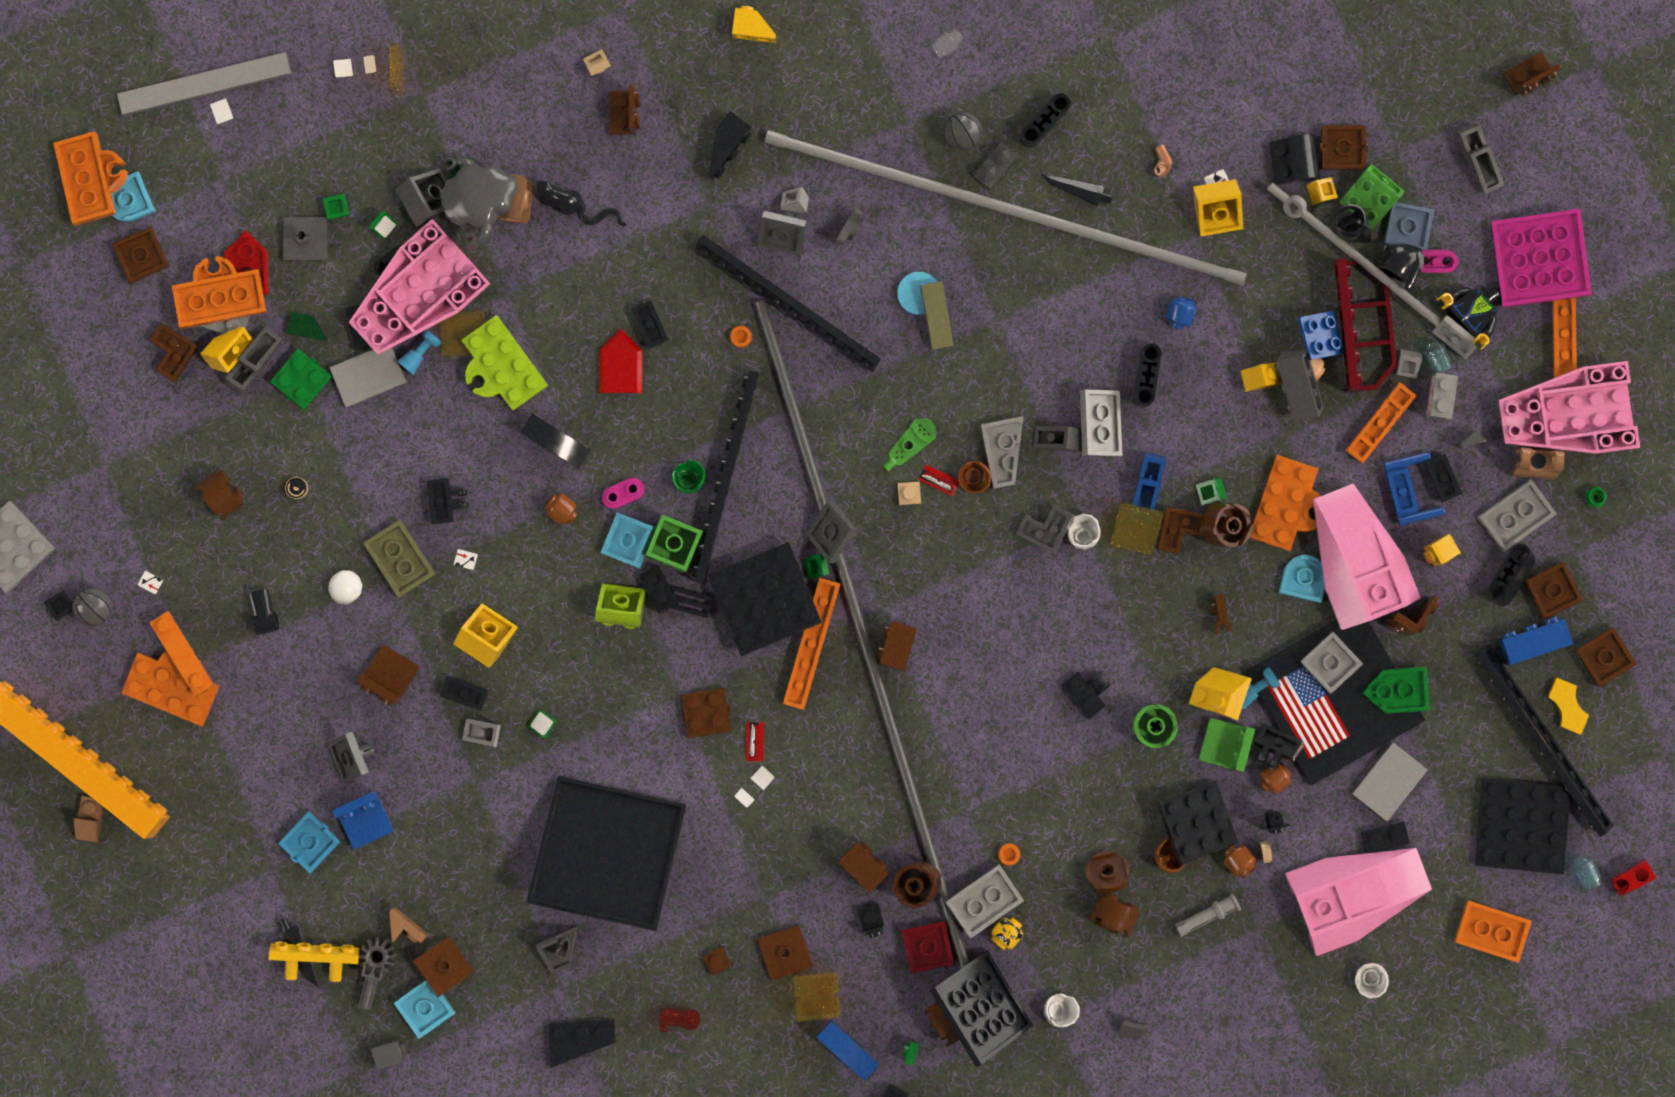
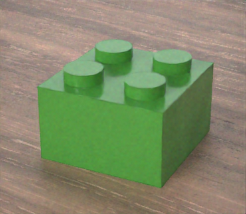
(673, 544)

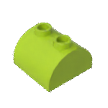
(620, 606)

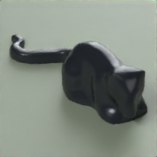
(571, 202)

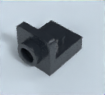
(871, 920)

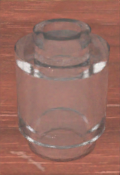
(947, 43)

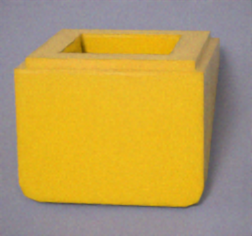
(1321, 190)

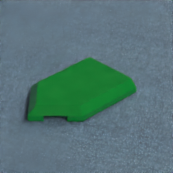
(1400, 690)

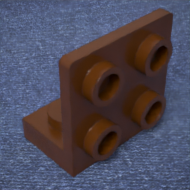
(1531, 72)
(623, 114)

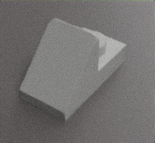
(481, 732)

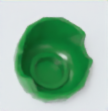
(688, 477)

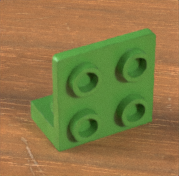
(1374, 194)
(1226, 744)

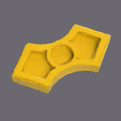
(1571, 714)

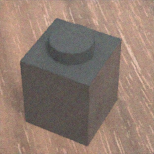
(389, 1054)

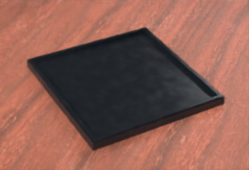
(606, 853)

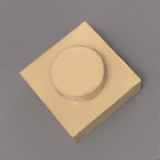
(596, 62)
(909, 493)

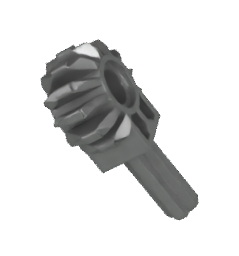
(373, 969)

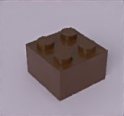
(897, 645)
(863, 866)

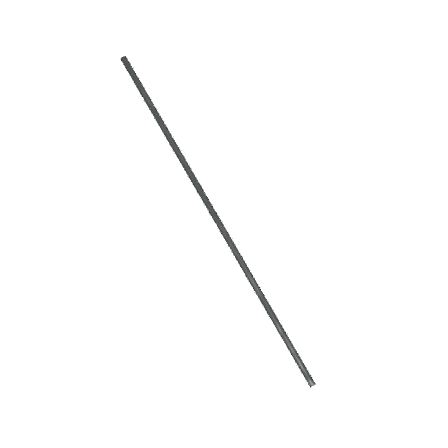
(861, 631)

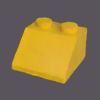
(1218, 207)
(485, 635)
(1221, 692)

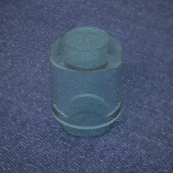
(1438, 357)
(1587, 873)

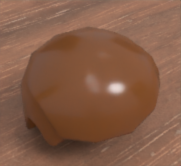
(974, 477)
(1166, 858)

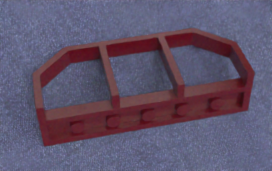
(1349, 335)

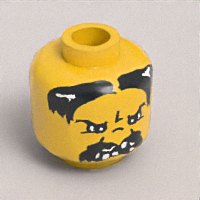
(1007, 933)

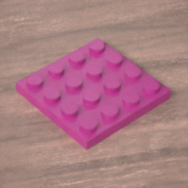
(1541, 258)

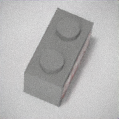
(1441, 396)

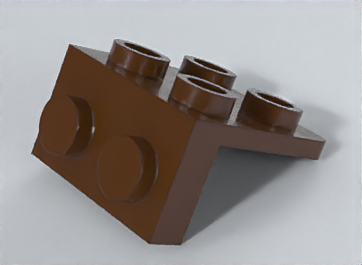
(1400, 623)
(388, 675)

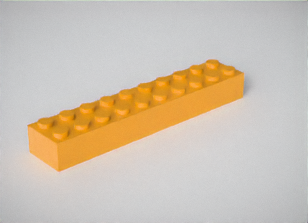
(79, 764)

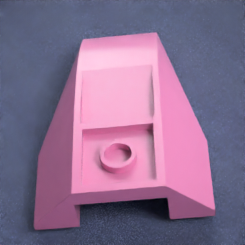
(417, 290)
(1574, 412)
(1359, 560)
(1355, 894)

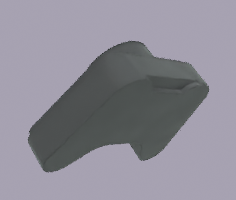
(849, 228)

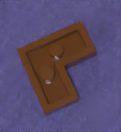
(178, 350)
(1174, 525)

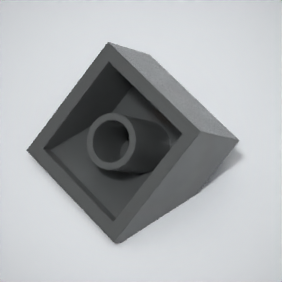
(422, 196)

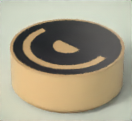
(297, 487)

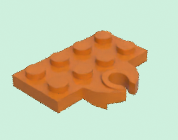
(88, 177)
(218, 295)
(1286, 504)
(164, 687)

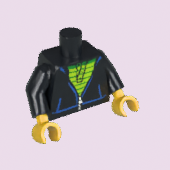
(1473, 311)

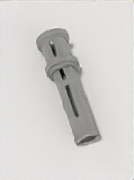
(1217, 910)

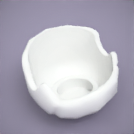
(1084, 531)
(345, 587)
(1371, 980)
(1061, 1010)

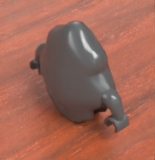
(476, 197)

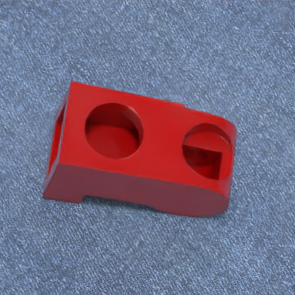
(1633, 878)

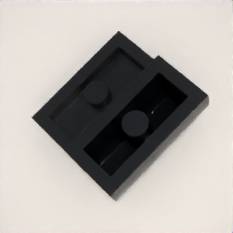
(1295, 159)

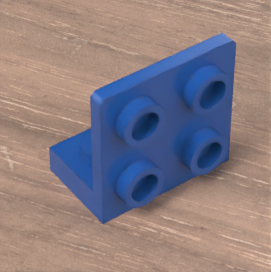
(1321, 335)
(364, 820)

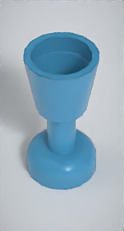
(413, 358)
(1252, 693)

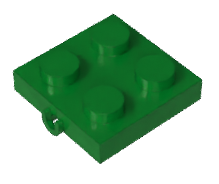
(301, 379)

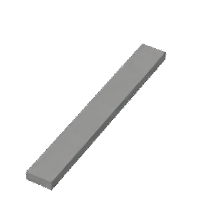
(204, 84)

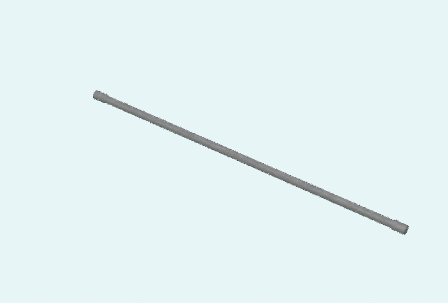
(786, 142)

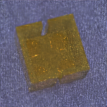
(817, 995)

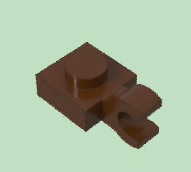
(1219, 608)

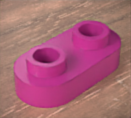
(1434, 262)
(623, 494)

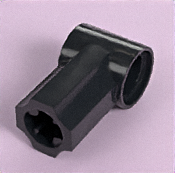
(264, 618)

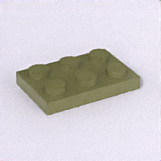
(399, 558)

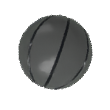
(962, 131)
(92, 606)

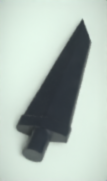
(1086, 191)
(292, 936)

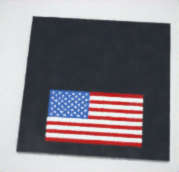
(1334, 725)

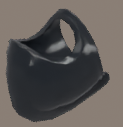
(1354, 226)
(1403, 264)

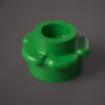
(1601, 494)

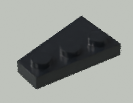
(576, 1039)

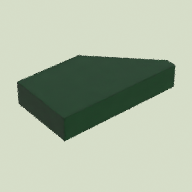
(305, 326)

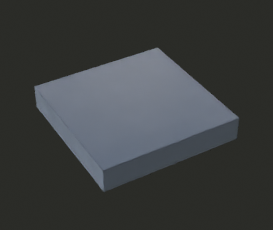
(1408, 225)

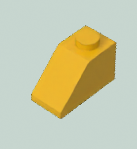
(751, 26)
(226, 349)

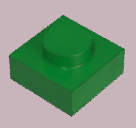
(336, 207)
(816, 566)
(909, 1052)

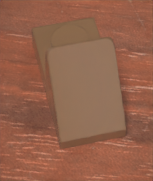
(89, 820)
(400, 922)

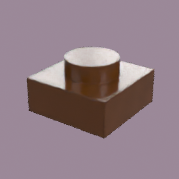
(717, 961)

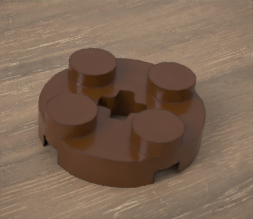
(1107, 883)

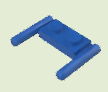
(1403, 492)

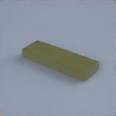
(936, 315)

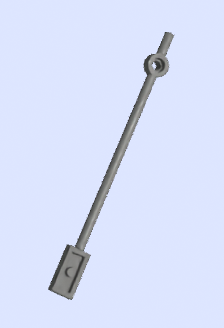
(1445, 329)

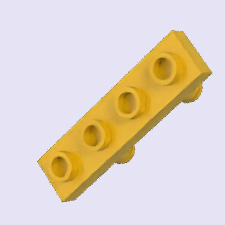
(311, 953)

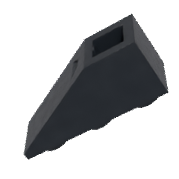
(728, 138)

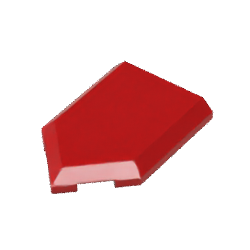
(249, 255)
(620, 366)

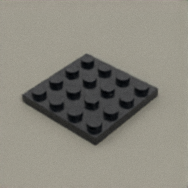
(765, 599)
(1522, 826)
(981, 1008)

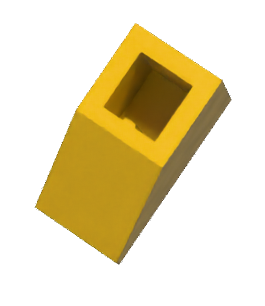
(1261, 377)
(1441, 550)

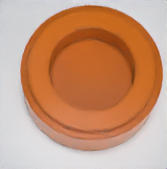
(740, 336)
(1009, 854)

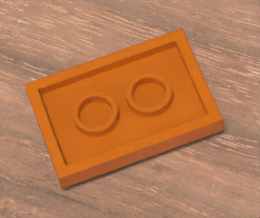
(1492, 931)

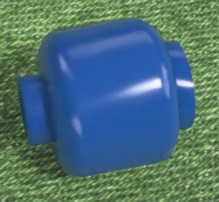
(1181, 312)

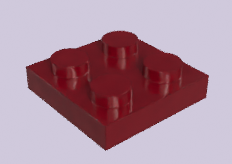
(927, 947)

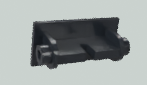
(1274, 822)

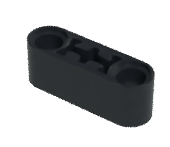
(1044, 112)
(1140, 380)
(1519, 575)

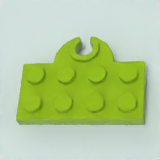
(501, 365)

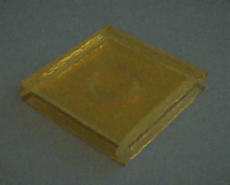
(397, 69)
(456, 329)
(1136, 528)

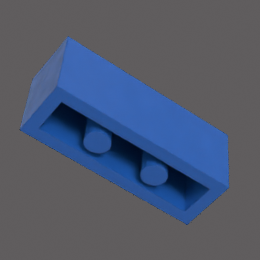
(1535, 641)

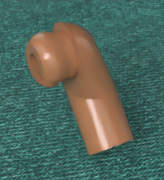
(1164, 163)

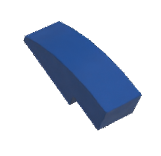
(1149, 480)
(847, 1050)

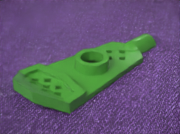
(916, 437)

